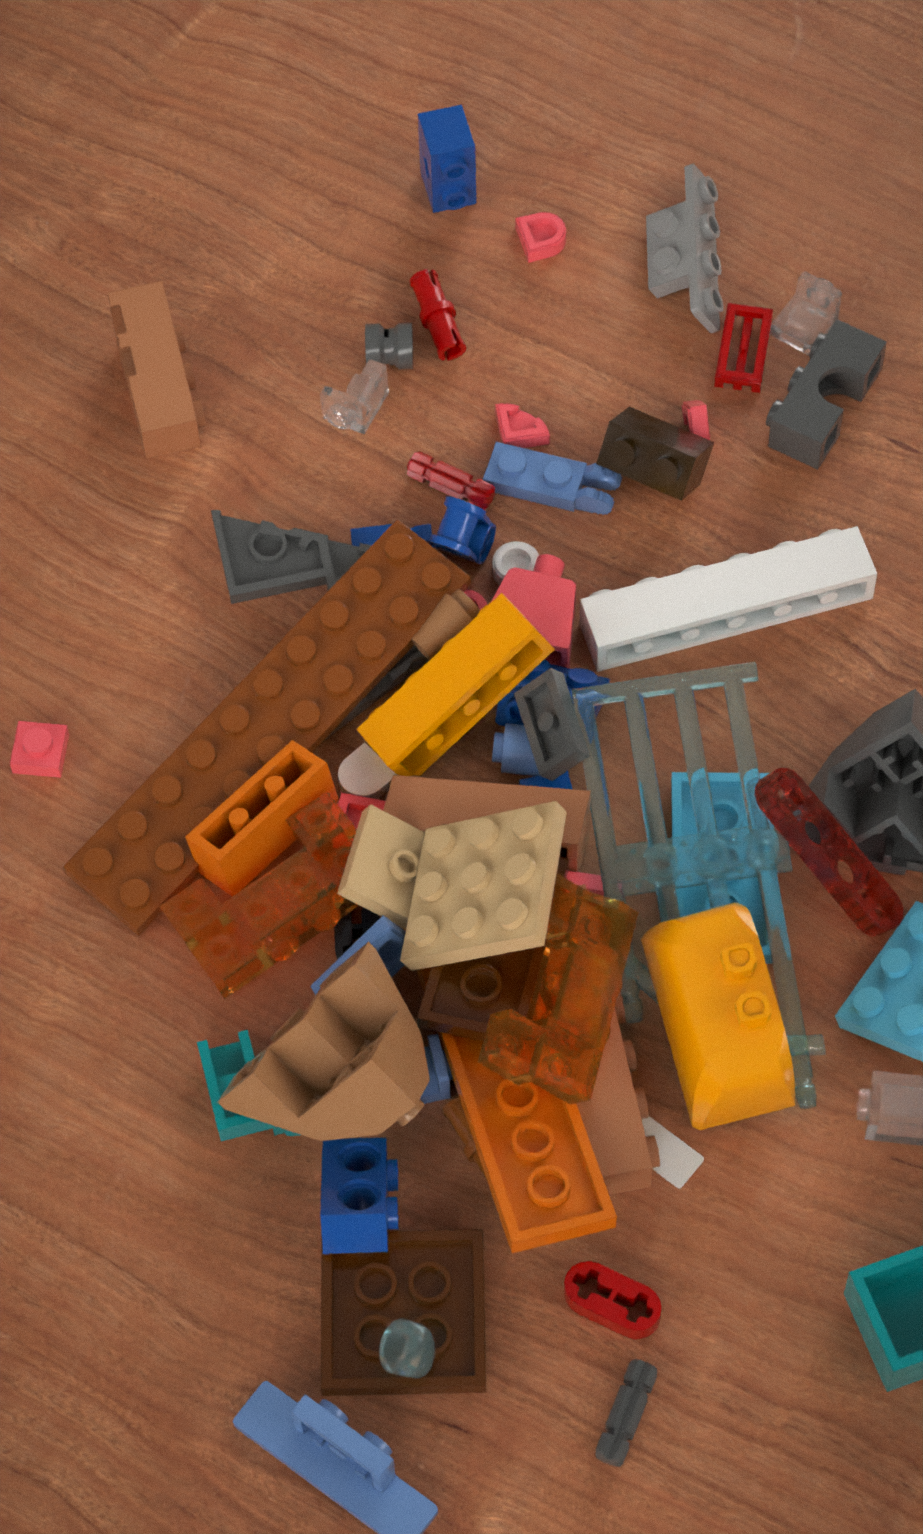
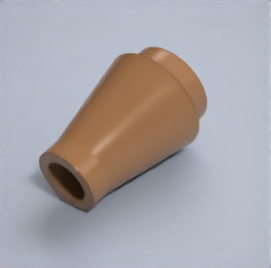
(445, 622)

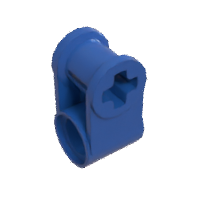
(464, 531)

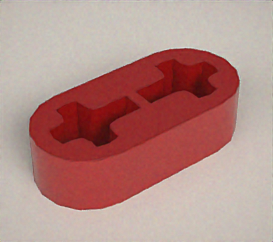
(607, 1311)

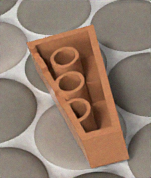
(439, 802)

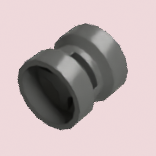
(390, 345)

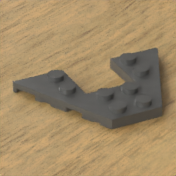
(276, 561)

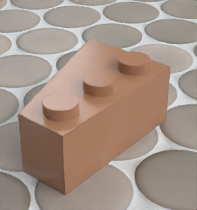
(155, 371)

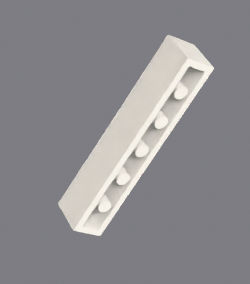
(727, 598)

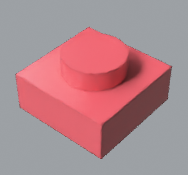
(39, 749)

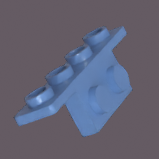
(335, 1459)

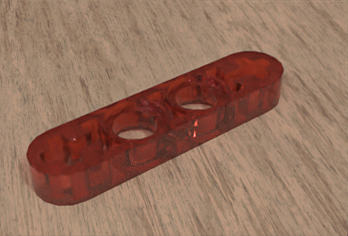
(824, 857)

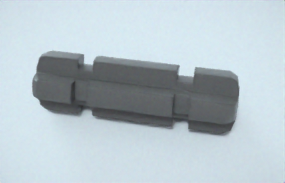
(626, 1412)

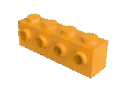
(455, 688)

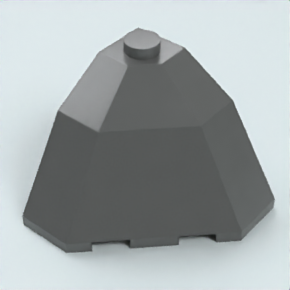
(877, 786)

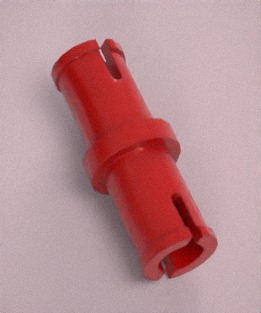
(437, 315)

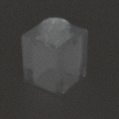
(892, 1108)

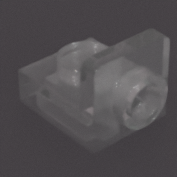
(807, 313)
(361, 401)

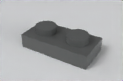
(551, 724)

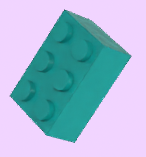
(889, 1315)

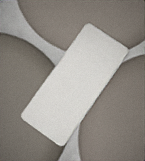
(676, 1158)

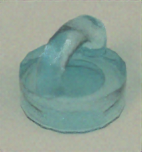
(407, 1349)

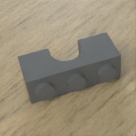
(839, 363)

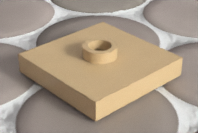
(383, 865)

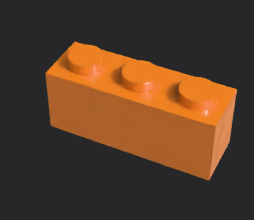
(252, 825)

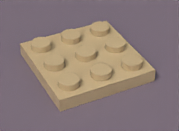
(484, 886)

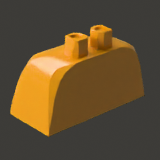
(720, 1015)

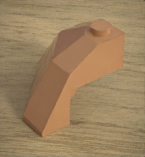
(341, 1064)

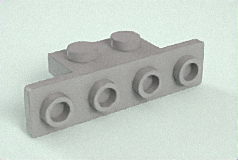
(685, 250)

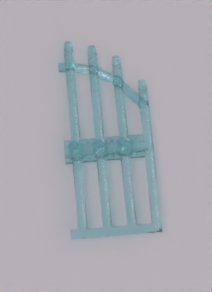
(699, 858)

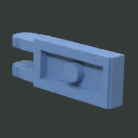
(551, 479)

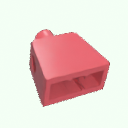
(545, 602)

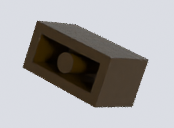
(655, 453)

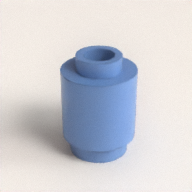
(514, 751)

